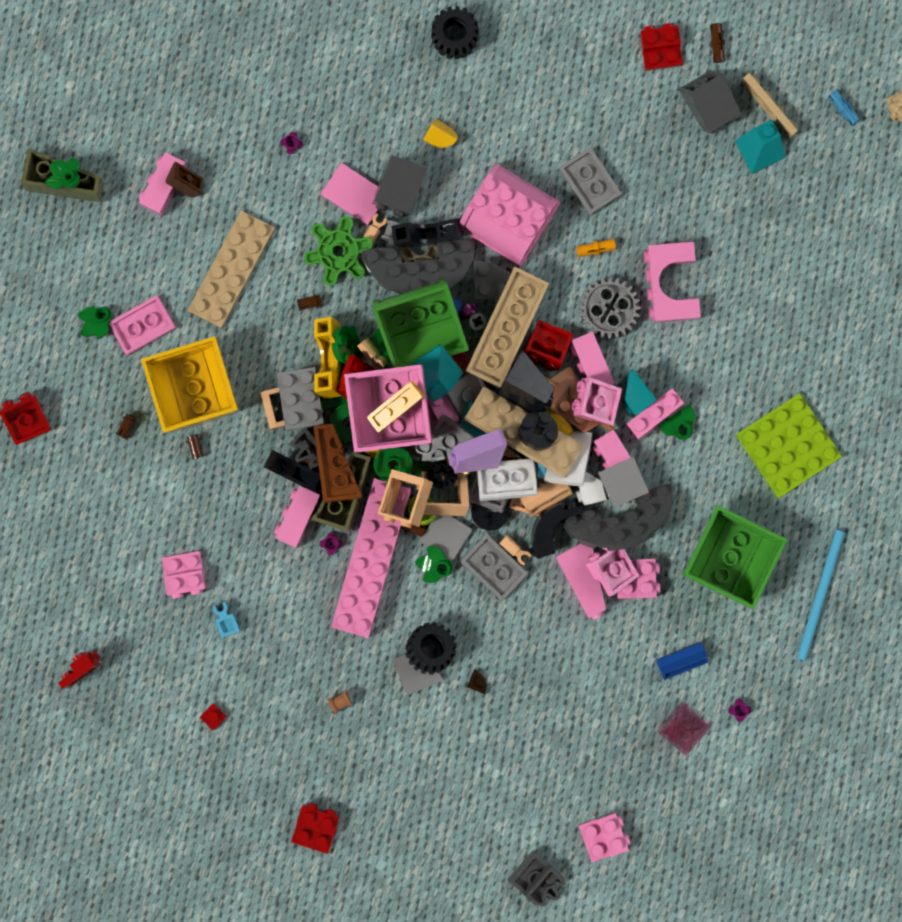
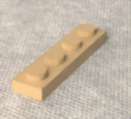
(765, 100)

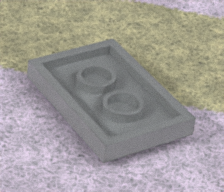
(590, 181)
(299, 401)
(494, 567)

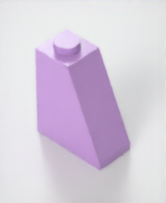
(478, 453)

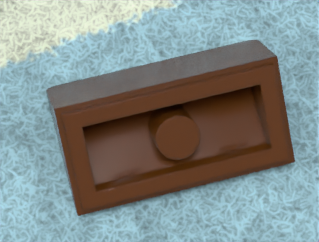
(185, 180)

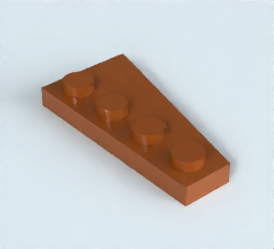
(334, 470)

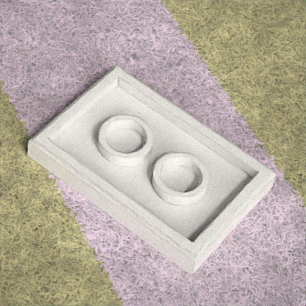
(578, 470)
(508, 481)

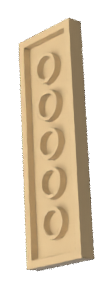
(231, 269)
(507, 327)
(495, 412)

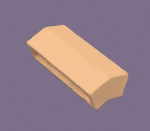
(547, 496)

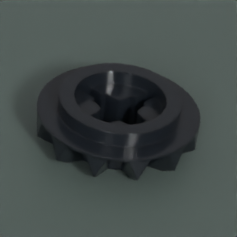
(434, 476)

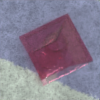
(683, 729)

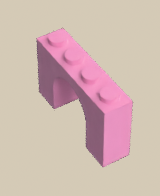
(664, 308)

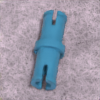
(844, 107)

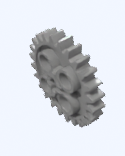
(624, 316)

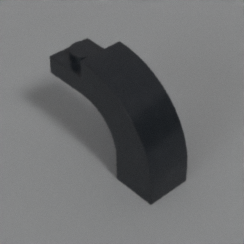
(425, 234)
(294, 472)
(544, 524)

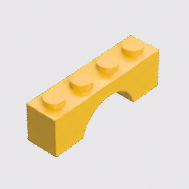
(330, 370)

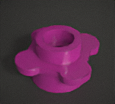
(292, 137)
(468, 311)
(336, 543)
(744, 710)

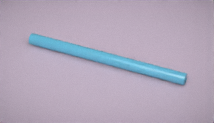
(820, 595)

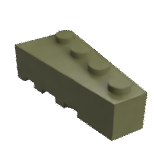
(38, 171)
(343, 513)

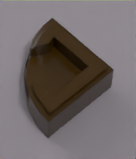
(477, 682)

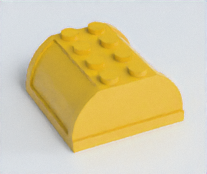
(189, 385)

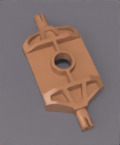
(564, 394)

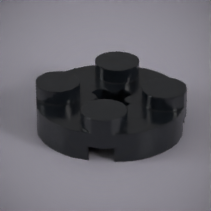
(534, 440)
(486, 522)

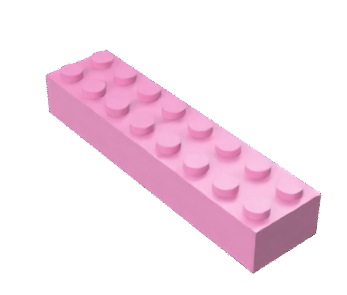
(369, 563)

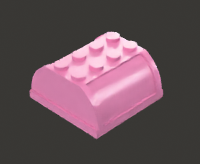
(508, 214)
(369, 391)

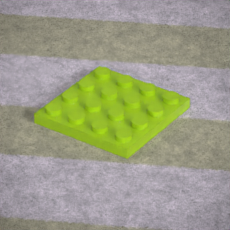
(788, 445)

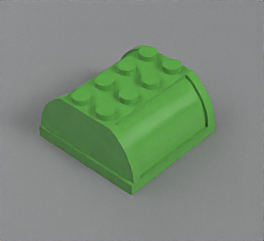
(419, 322)
(734, 557)

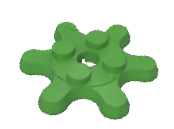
(325, 254)

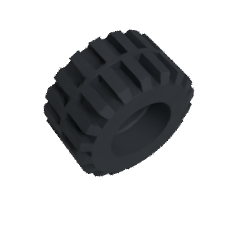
(458, 17)
(437, 634)

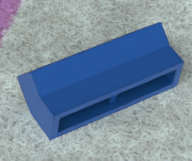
(682, 661)

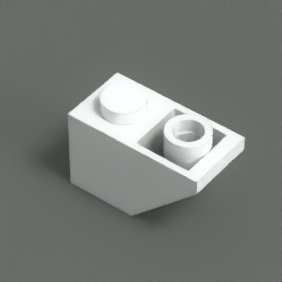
(591, 492)

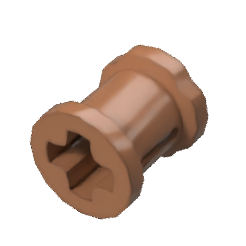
(340, 702)

